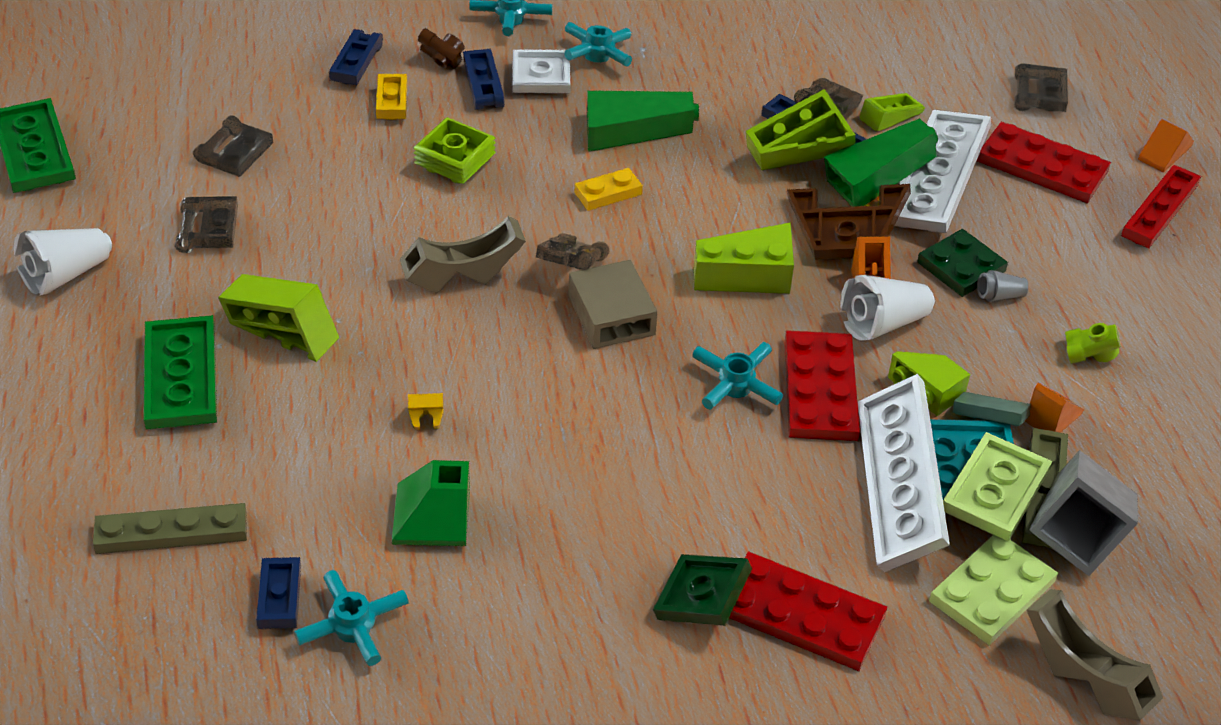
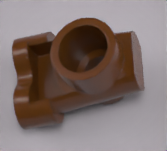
(444, 51)

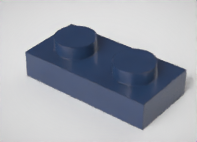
(279, 593)

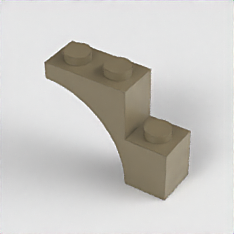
(479, 258)
(1119, 683)

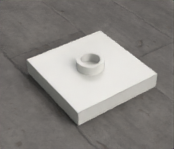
(540, 71)

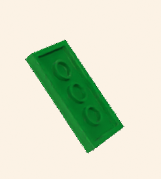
(34, 146)
(180, 372)

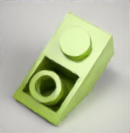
(942, 377)

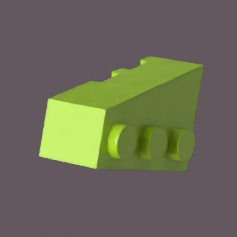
(800, 133)
(746, 261)
(282, 310)

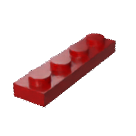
(1161, 206)

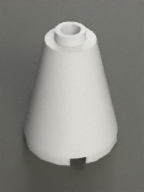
(59, 256)
(882, 305)

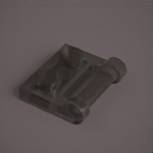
(1051, 88)
(843, 97)
(239, 152)
(216, 227)
(569, 252)

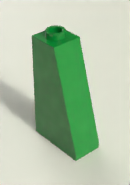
(637, 116)
(880, 161)

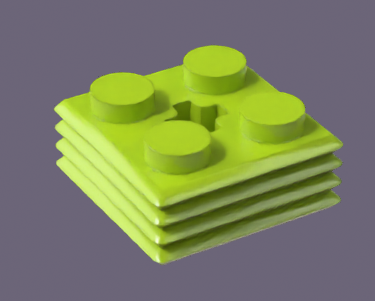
(454, 150)

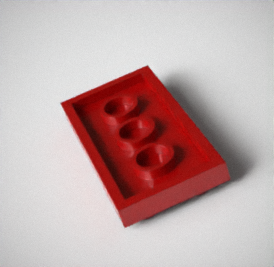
(1044, 162)
(821, 386)
(808, 612)

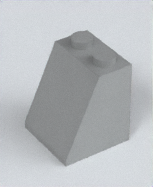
(1086, 513)

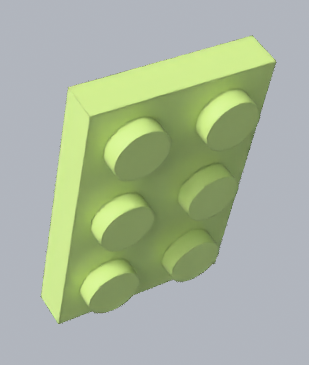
(996, 486)
(993, 588)

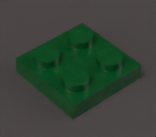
(960, 261)
(702, 589)

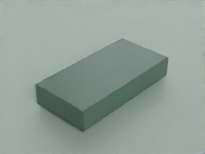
(991, 408)

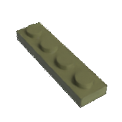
(1053, 447)
(170, 528)

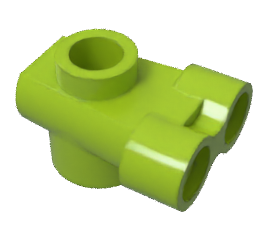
(1097, 341)

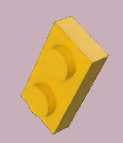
(391, 96)
(608, 189)

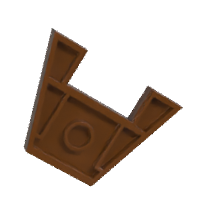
(834, 230)

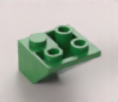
(433, 505)

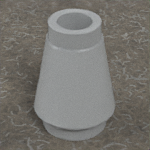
(1001, 286)

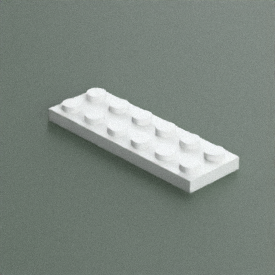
(941, 182)
(902, 474)

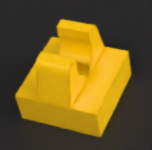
(426, 404)

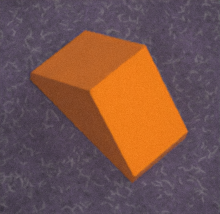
(1165, 146)
(872, 257)
(1051, 410)

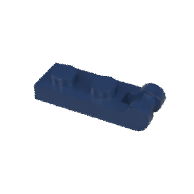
(355, 57)
(483, 78)

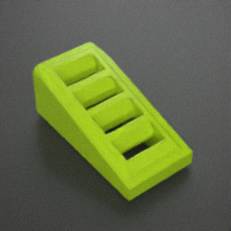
(889, 110)

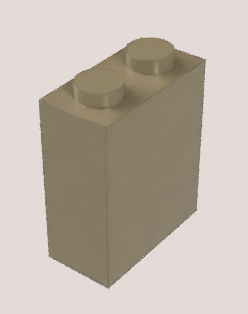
(612, 304)

